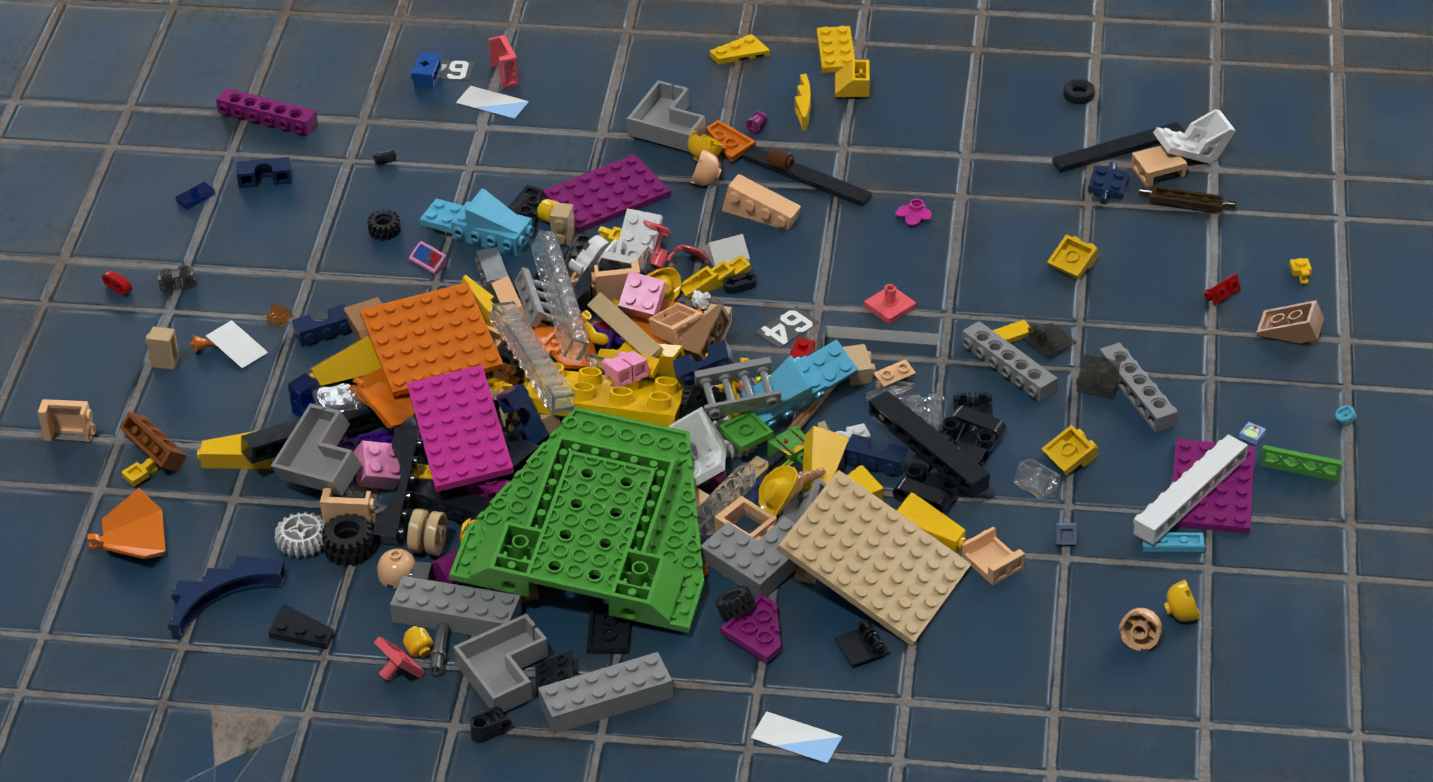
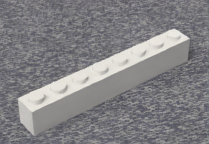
(1190, 489)

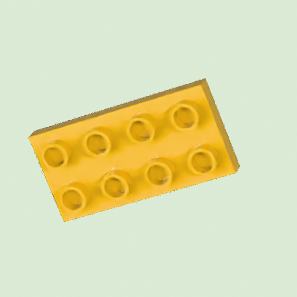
(641, 400)

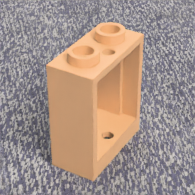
(675, 323)
(743, 507)

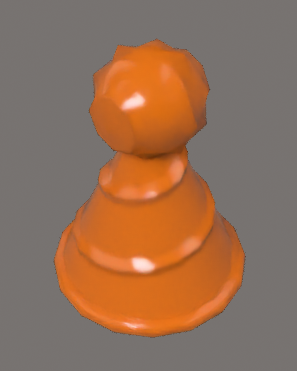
(200, 343)

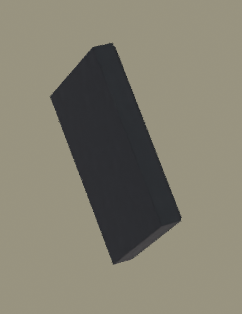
(606, 632)

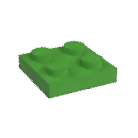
(746, 431)

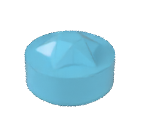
(1345, 415)

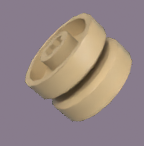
(427, 532)

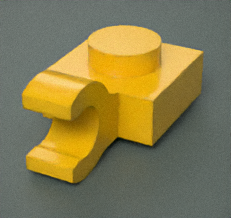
(609, 234)
(1301, 268)
(137, 473)

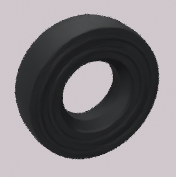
(1079, 98)

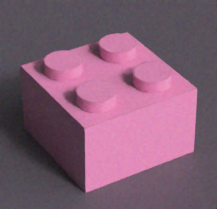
(642, 295)
(378, 466)

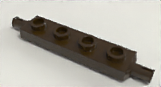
(1187, 199)

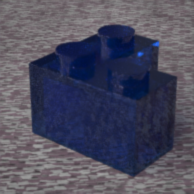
(301, 393)

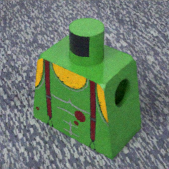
(790, 442)

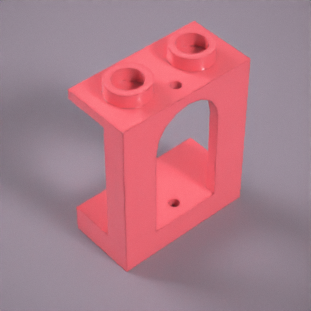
(507, 63)

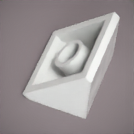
(726, 249)

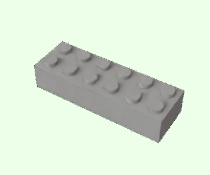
(461, 607)
(605, 692)

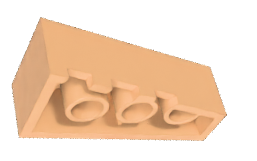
(759, 204)

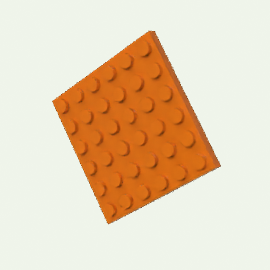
(429, 336)

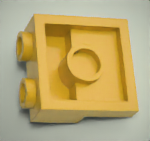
(1073, 256)
(1070, 450)

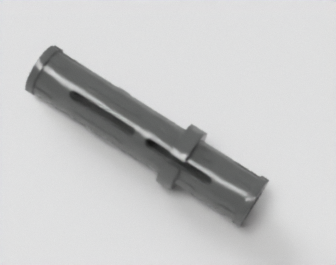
(438, 653)

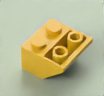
(853, 80)

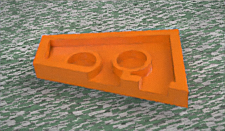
(734, 142)

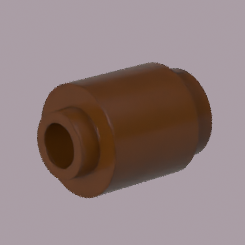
(780, 159)

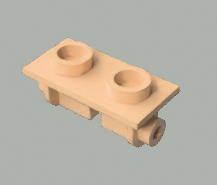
(893, 374)

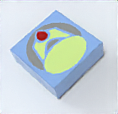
(1252, 433)

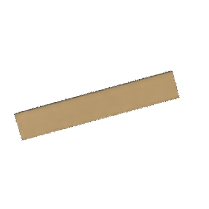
(624, 326)

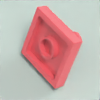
(890, 304)
(397, 660)

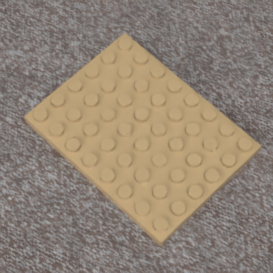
(874, 557)

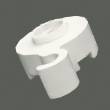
(591, 256)

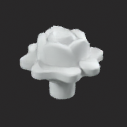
(700, 299)

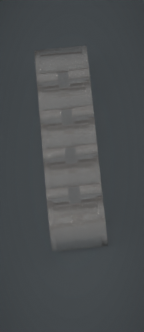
(726, 494)

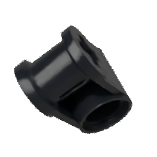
(488, 724)

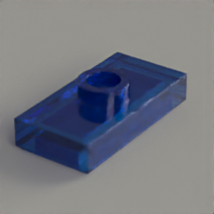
(195, 195)

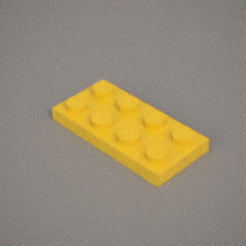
(835, 47)

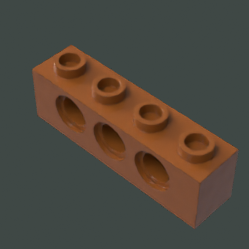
(153, 441)

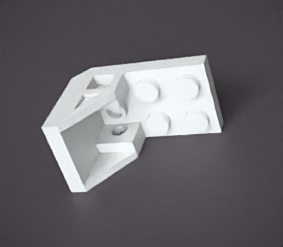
(1211, 137)
(634, 243)
(706, 443)

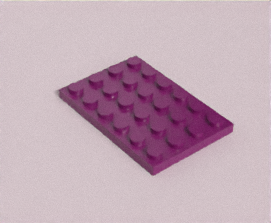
(609, 192)
(1229, 503)

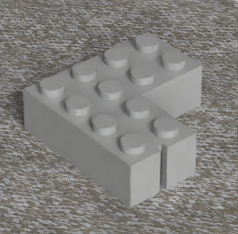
(664, 119)
(312, 453)
(748, 560)
(495, 661)

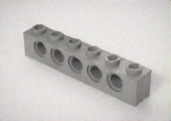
(1009, 361)
(1141, 390)

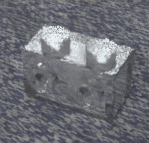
(1036, 479)

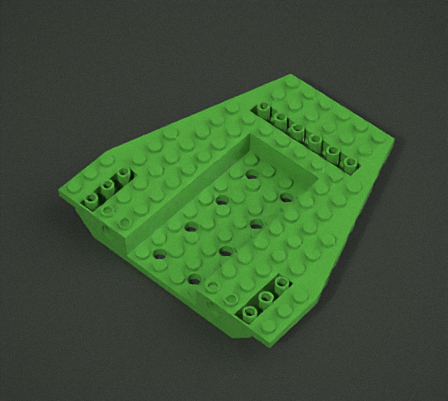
(631, 470)

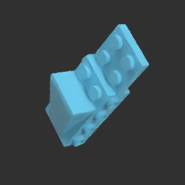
(481, 223)
(804, 381)

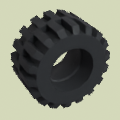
(347, 539)

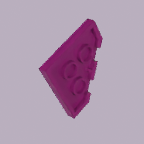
(756, 629)

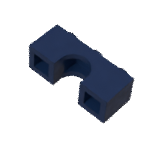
(252, 170)
(311, 331)
(718, 355)
(518, 400)
(887, 461)

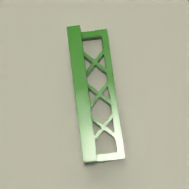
(1301, 463)

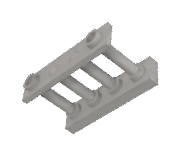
(531, 298)
(735, 372)

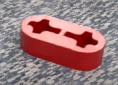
(117, 282)

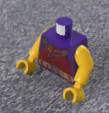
(600, 332)

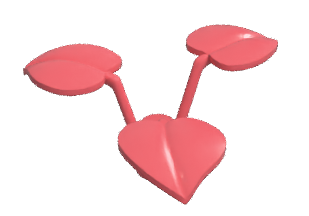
(660, 255)

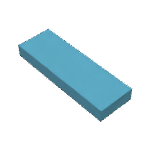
(1176, 543)

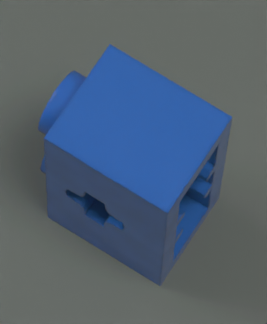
(426, 70)

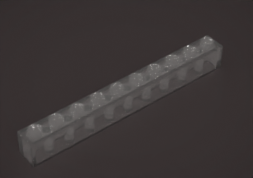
(560, 295)
(532, 357)

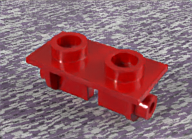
(1223, 289)

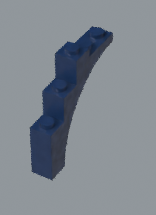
(244, 575)

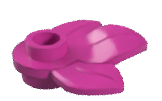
(914, 212)

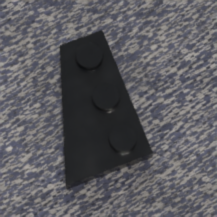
(527, 202)
(300, 629)

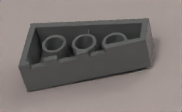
(489, 269)

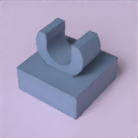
(1066, 534)

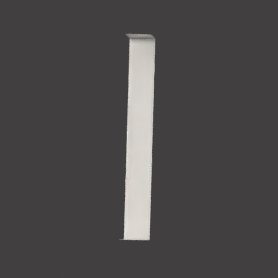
(881, 335)

